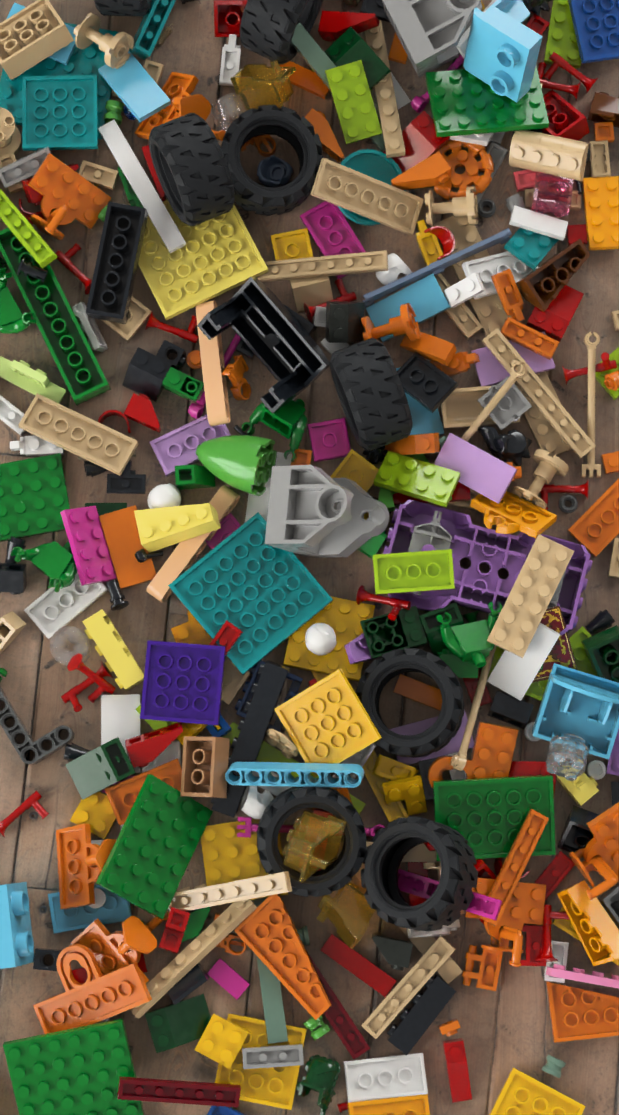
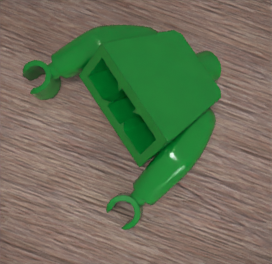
(11, 318)
(287, 421)
(53, 561)
(469, 639)

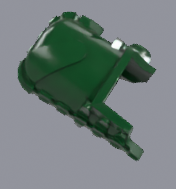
(320, 1077)

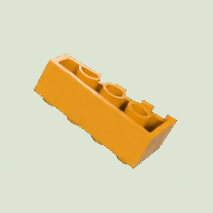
(591, 923)

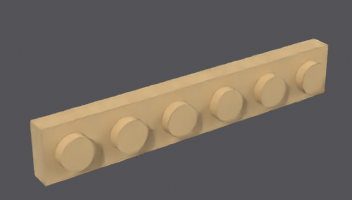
(408, 987)

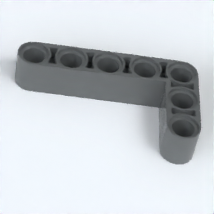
(29, 744)

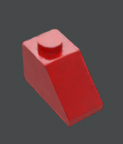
(142, 412)

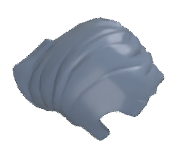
(274, 172)

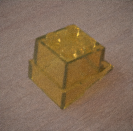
(263, 84)
(313, 843)
(347, 912)

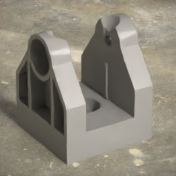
(430, 29)
(320, 513)

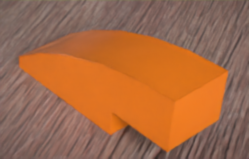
(431, 348)

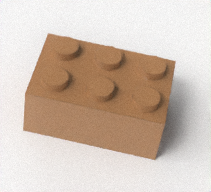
(204, 767)

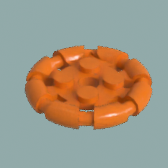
(465, 159)

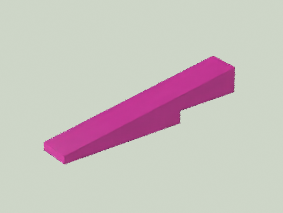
(425, 887)

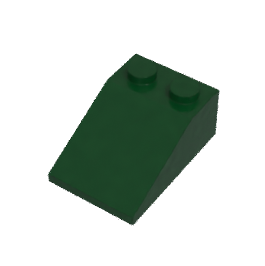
(351, 48)
(604, 653)
(178, 1023)

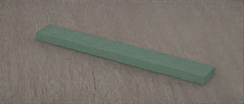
(319, 63)
(272, 1000)

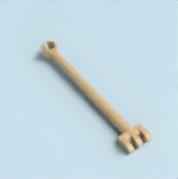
(514, 375)
(591, 407)
(459, 761)

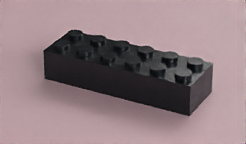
(117, 262)

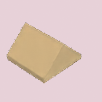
(311, 291)

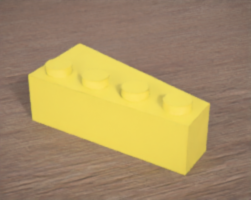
(175, 524)
(114, 650)

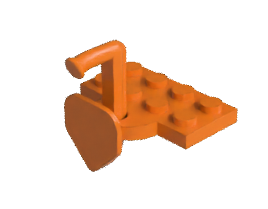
(178, 89)
(66, 193)
(601, 852)
(78, 864)
(523, 907)
(120, 947)

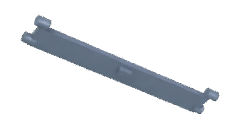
(437, 267)

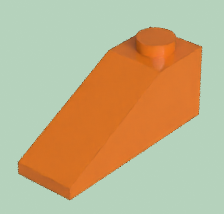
(326, 135)
(427, 173)
(416, 444)

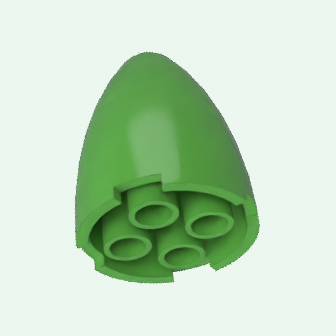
(239, 461)

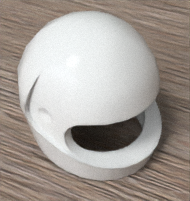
(395, 267)
(164, 496)
(320, 639)
(255, 803)

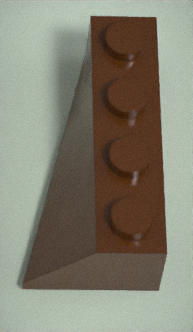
(604, 109)
(548, 279)

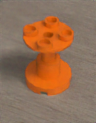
(397, 325)

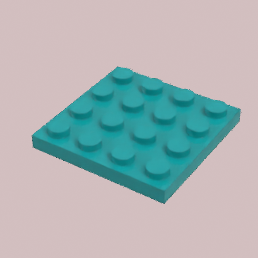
(60, 112)

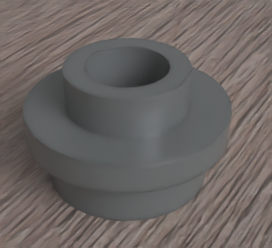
(486, 203)
(568, 497)

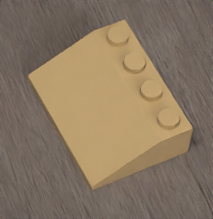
(31, 37)

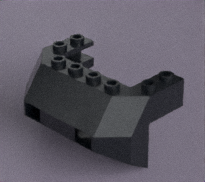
(273, 338)

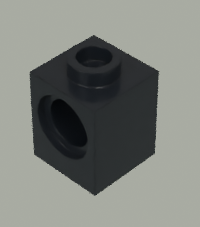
(167, 348)
(39, 959)

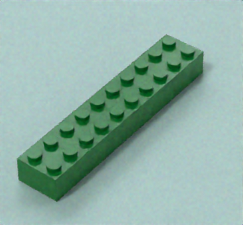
(56, 324)

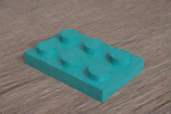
(530, 246)

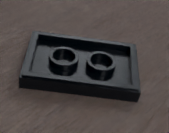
(425, 382)

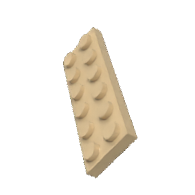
(367, 196)
(78, 434)
(530, 596)

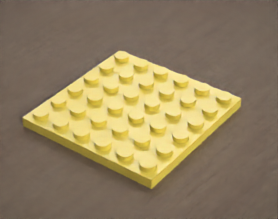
(213, 261)

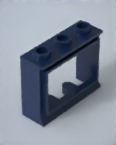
(241, 703)

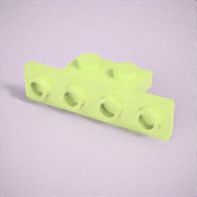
(29, 379)

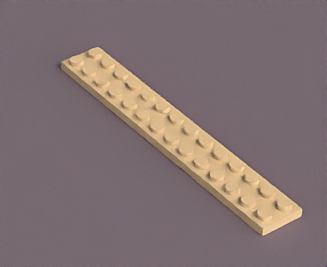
(492, 315)

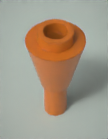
(612, 380)

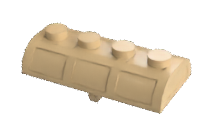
(548, 154)
(462, 407)

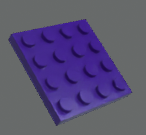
(183, 682)

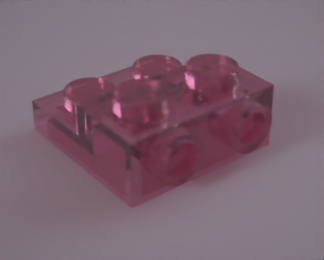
(552, 194)

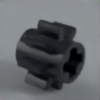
(375, 455)

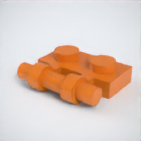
(488, 970)

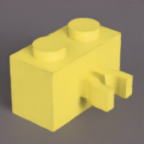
(580, 789)

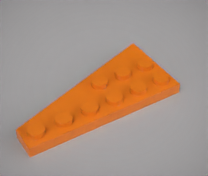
(278, 945)
(581, 1013)

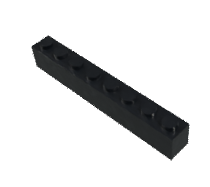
(253, 730)

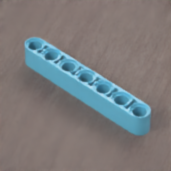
(302, 769)

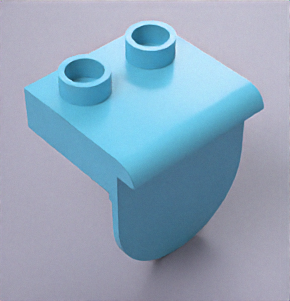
(502, 48)
(579, 706)
(15, 926)

